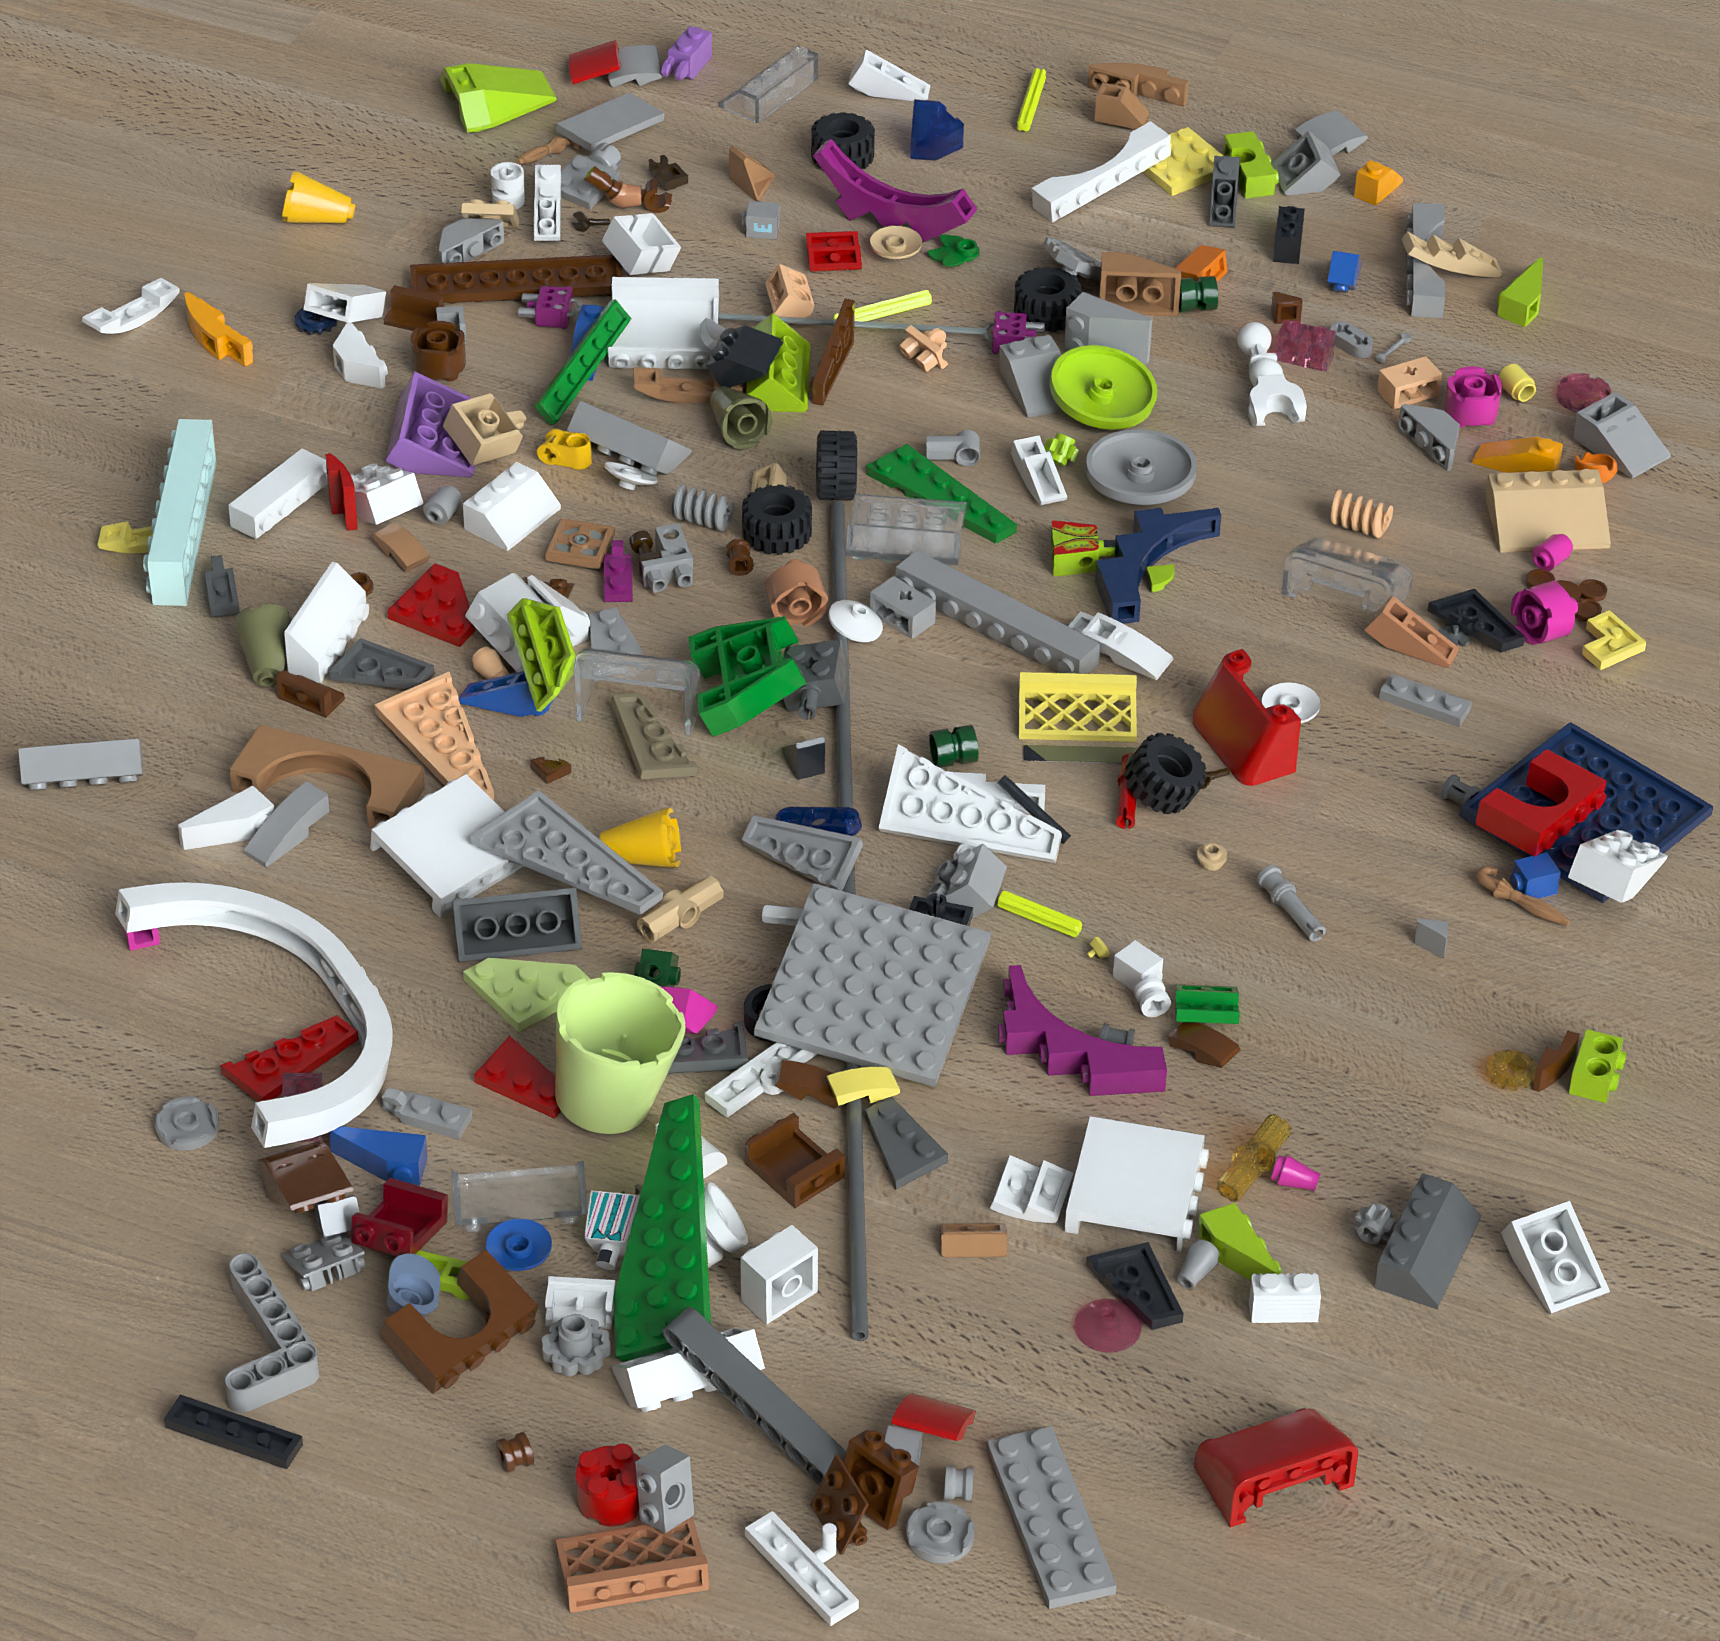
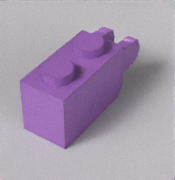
(688, 54)

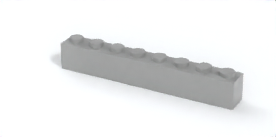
(1000, 616)

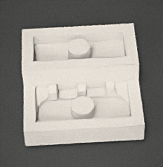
(1031, 1191)

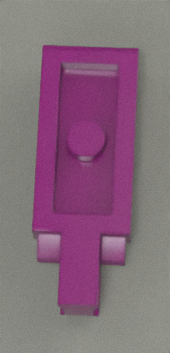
(618, 575)

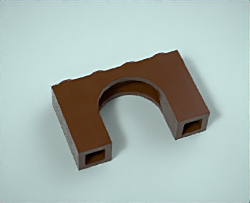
(440, 1358)

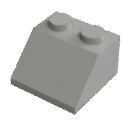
(1306, 166)

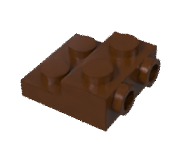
(881, 1474)

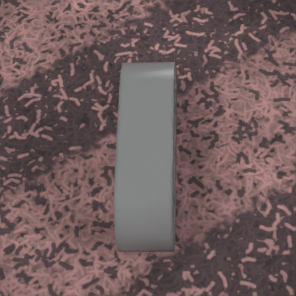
(1352, 340)

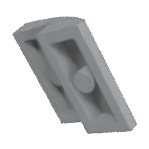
(637, 63)
(1334, 131)

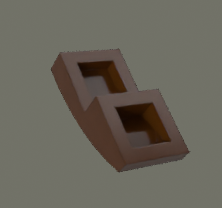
(1207, 1043)
(1556, 1063)
(804, 1079)

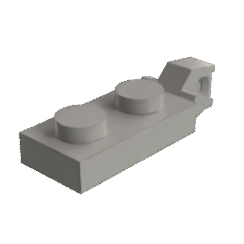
(427, 1112)

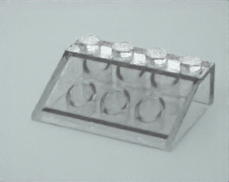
(898, 526)

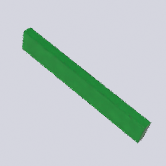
(582, 362)

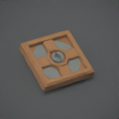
(580, 543)

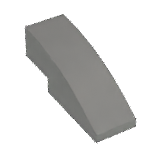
(288, 824)

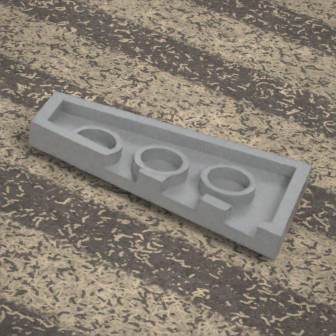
(806, 850)

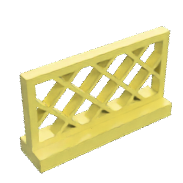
(1077, 690)

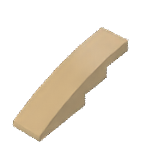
(1457, 258)

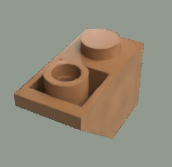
(1119, 107)

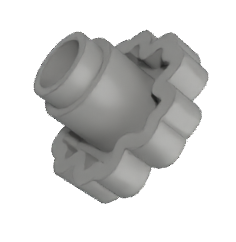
(575, 1345)

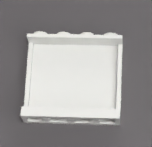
(664, 322)
(436, 846)
(1137, 1179)

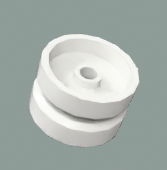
(723, 1224)

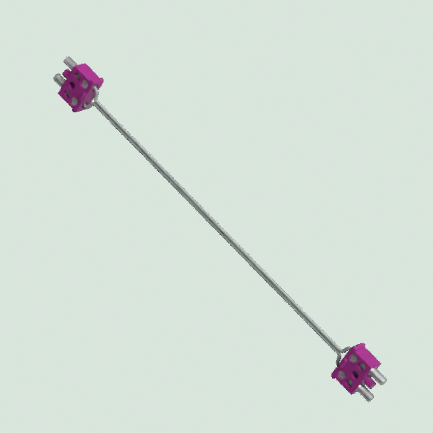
(554, 307)

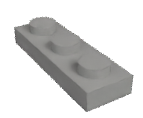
(1425, 700)

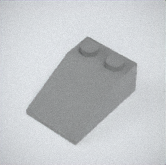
(1107, 324)
(1027, 372)

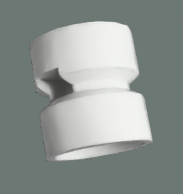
(508, 183)

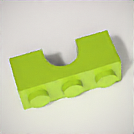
(1255, 169)

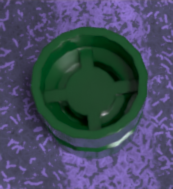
(1198, 293)
(958, 745)

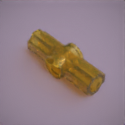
(1253, 1158)

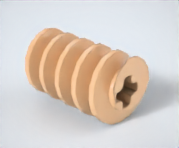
(1360, 515)

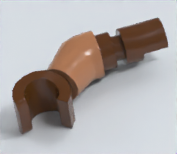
(629, 195)

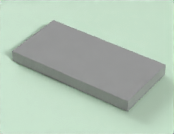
(610, 121)

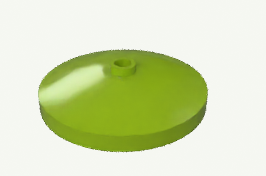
(1103, 387)

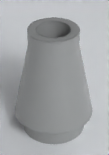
(1198, 1263)

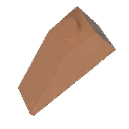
(1409, 634)

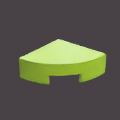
(1160, 576)

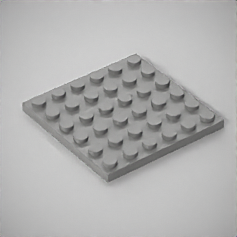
(873, 984)

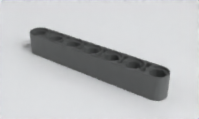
(753, 1393)

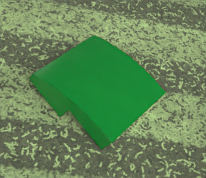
(1207, 1004)

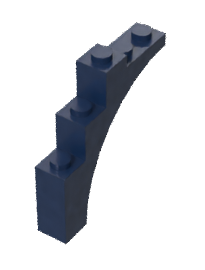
(1152, 538)

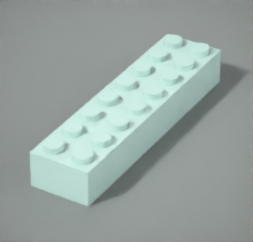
(180, 512)

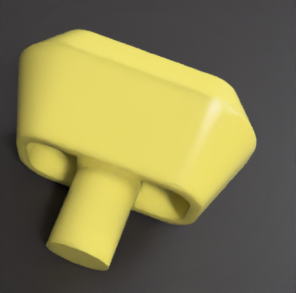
(1098, 948)

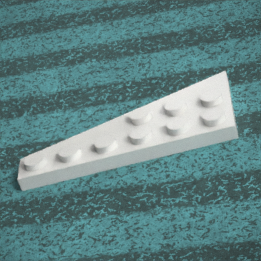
(949, 810)

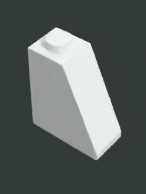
(345, 301)

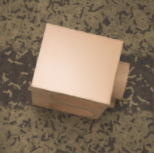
(789, 293)

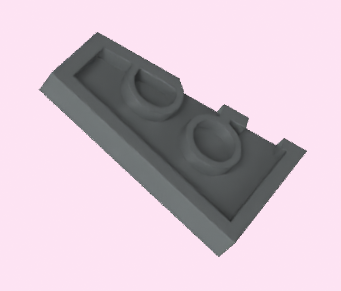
(380, 666)
(712, 1052)
(904, 1144)

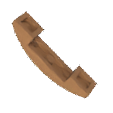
(674, 389)

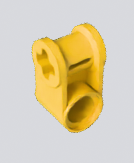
(568, 448)

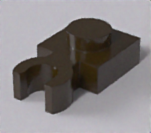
(669, 175)

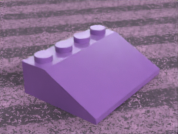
(418, 433)

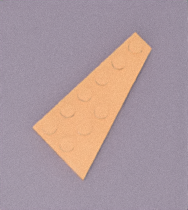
(436, 730)

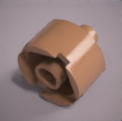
(797, 593)

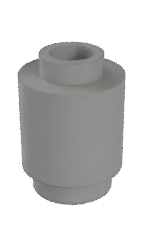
(442, 505)

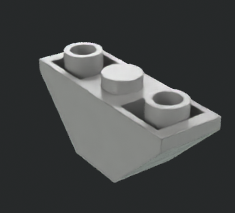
(469, 239)
(1432, 431)

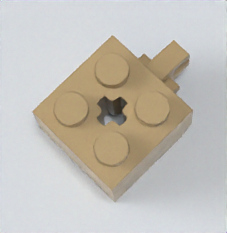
(484, 428)

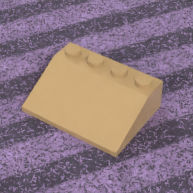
(1535, 505)

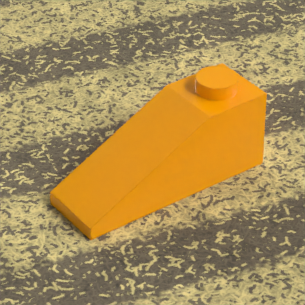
(1520, 455)

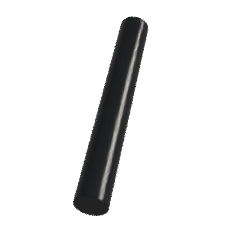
(1030, 806)

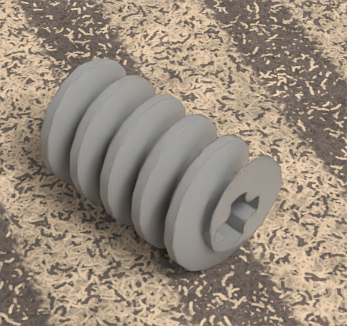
(702, 510)

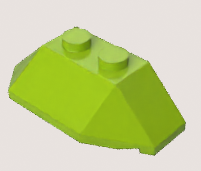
(542, 648)

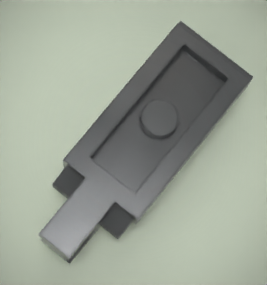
(221, 589)

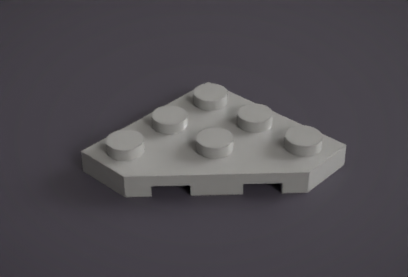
(1072, 259)

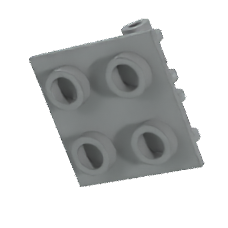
(316, 1259)

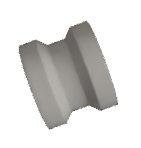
(959, 1483)

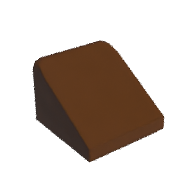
(1285, 307)

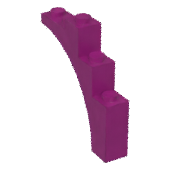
(891, 206)
(1103, 1065)

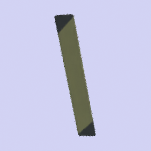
(1076, 753)

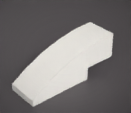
(1038, 470)

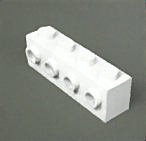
(278, 494)

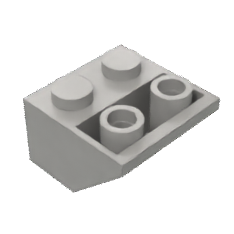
(970, 879)

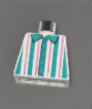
(609, 1225)

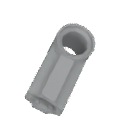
(962, 448)

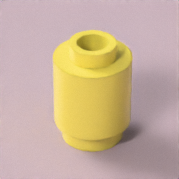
(1517, 383)

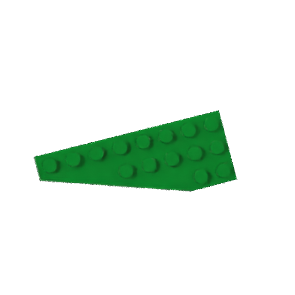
(668, 1239)

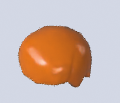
(1604, 463)

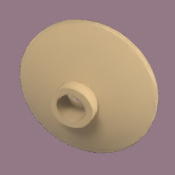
(895, 242)

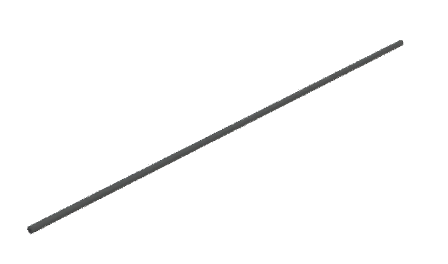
(854, 1130)

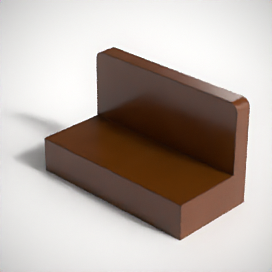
(412, 308)
(308, 694)

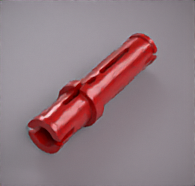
(1127, 801)

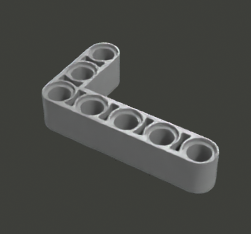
(293, 1354)

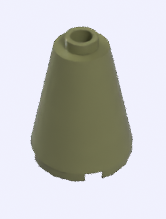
(740, 417)
(263, 640)

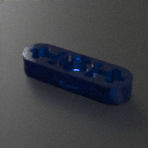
(837, 819)

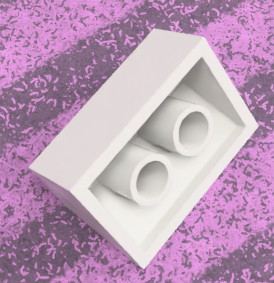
(510, 507)

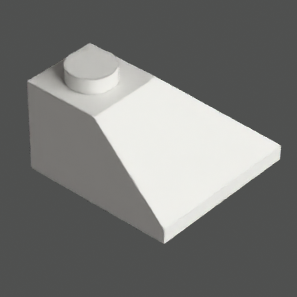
(574, 618)

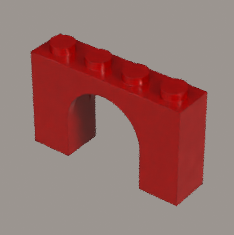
(1538, 827)

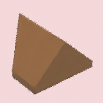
(749, 173)

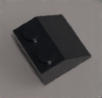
(742, 355)

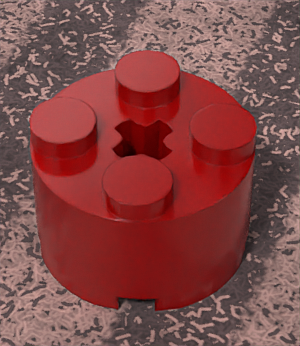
(608, 1485)

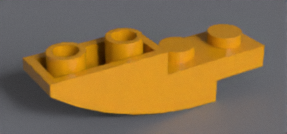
(213, 334)

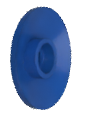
(519, 1244)

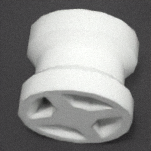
(1152, 997)

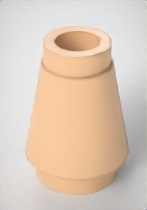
(488, 663)

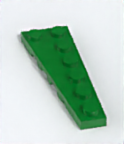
(926, 480)

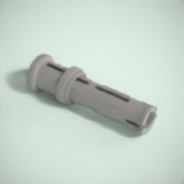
(1284, 894)

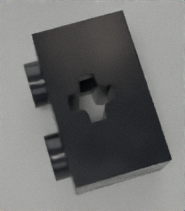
(1288, 235)

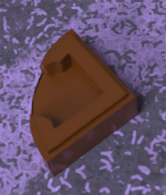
(549, 769)

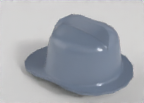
(413, 1281)

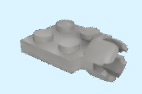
(574, 186)

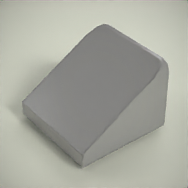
(1432, 936)

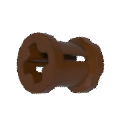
(737, 560)

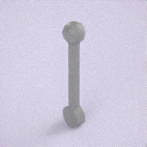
(1405, 338)

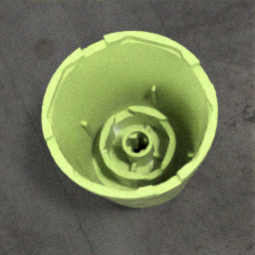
(614, 1050)

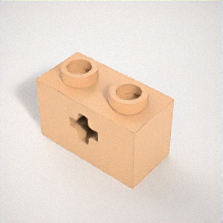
(1409, 382)

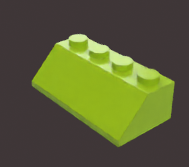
(787, 379)

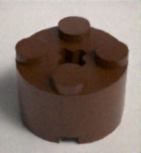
(438, 350)

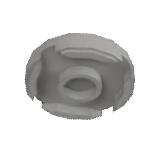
(187, 1123)
(940, 1532)

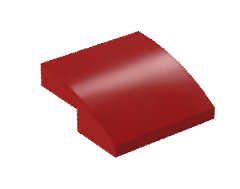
(594, 62)
(833, 251)
(341, 491)
(933, 1416)

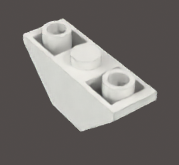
(358, 360)

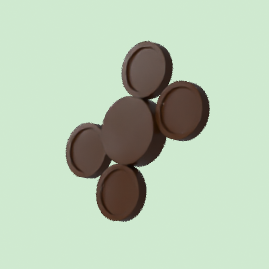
(1590, 590)

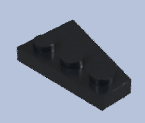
(1478, 619)
(1139, 1283)

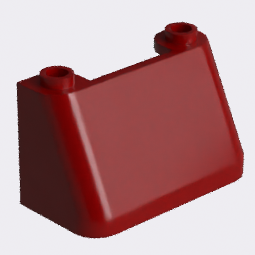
(1245, 735)
(1272, 1457)

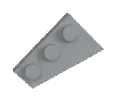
(611, 632)

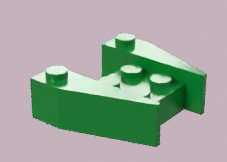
(750, 669)

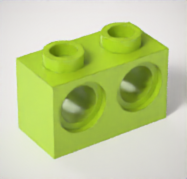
(1597, 1066)

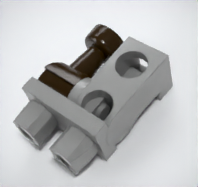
(669, 562)

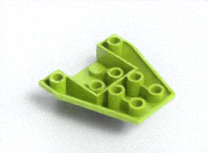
(495, 93)

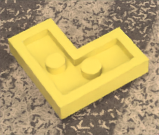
(1613, 643)

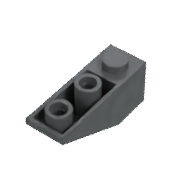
(1224, 192)

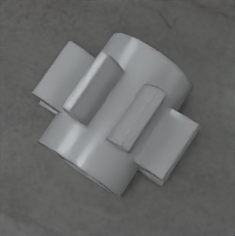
(1374, 1223)

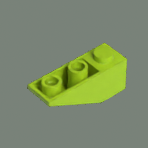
(1522, 298)
(1236, 1242)

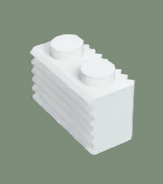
(1284, 1298)

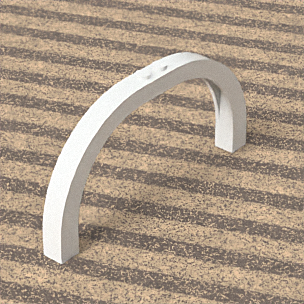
(204, 904)

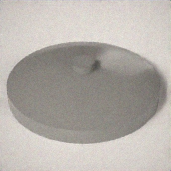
(1141, 467)

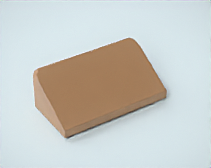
(973, 1240)

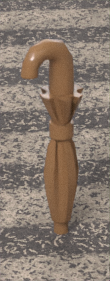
(539, 152)
(1504, 890)

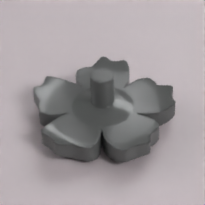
(1455, 635)

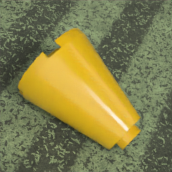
(315, 203)
(646, 840)

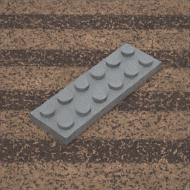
(1051, 1517)

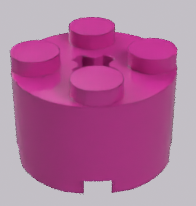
(1473, 396)
(1544, 612)

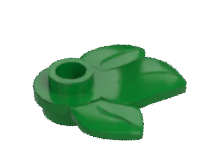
(955, 251)

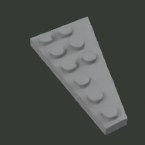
(558, 846)

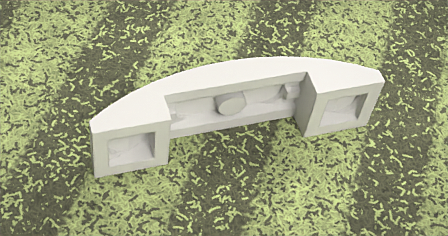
(154, 299)

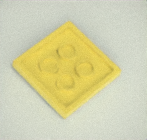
(1187, 166)

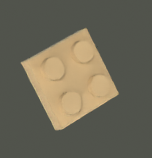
(500, 210)

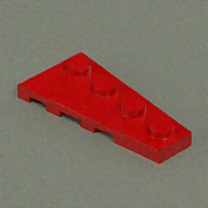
(262, 1072)

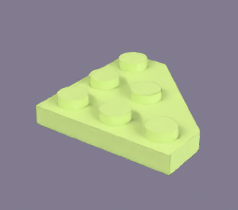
(522, 989)

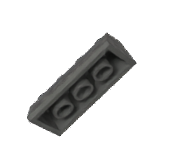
(516, 924)
(1427, 1242)

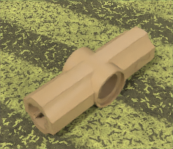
(680, 909)

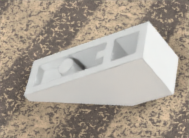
(884, 80)
(226, 822)

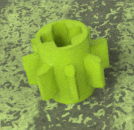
(1061, 449)

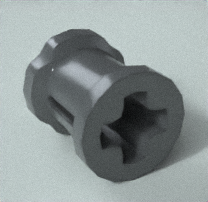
(1457, 790)
(1117, 1035)

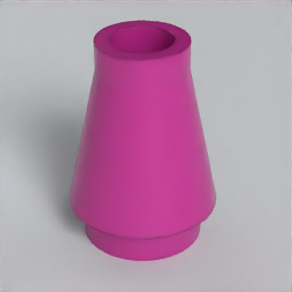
(1294, 1174)

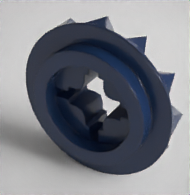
(305, 322)

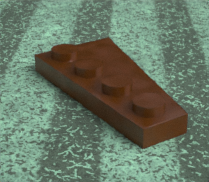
(835, 354)

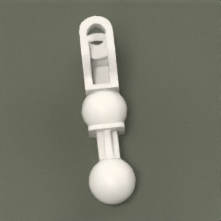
(1270, 389)

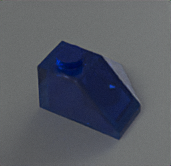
(934, 131)

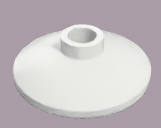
(629, 475)
(855, 621)
(1294, 695)

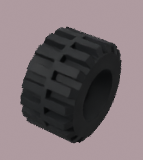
(849, 132)
(1045, 296)
(836, 465)
(777, 519)
(1165, 773)

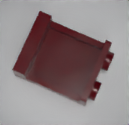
(402, 1220)

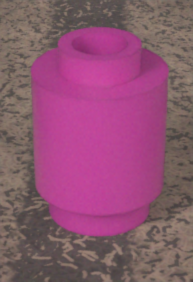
(1552, 551)

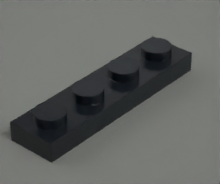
(233, 1431)

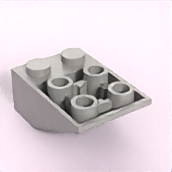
(1620, 430)

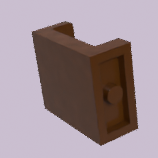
(792, 1161)

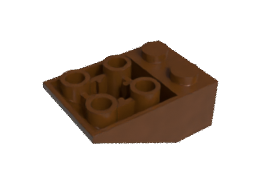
(304, 1177)

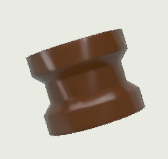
(515, 1452)

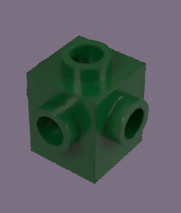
(659, 961)

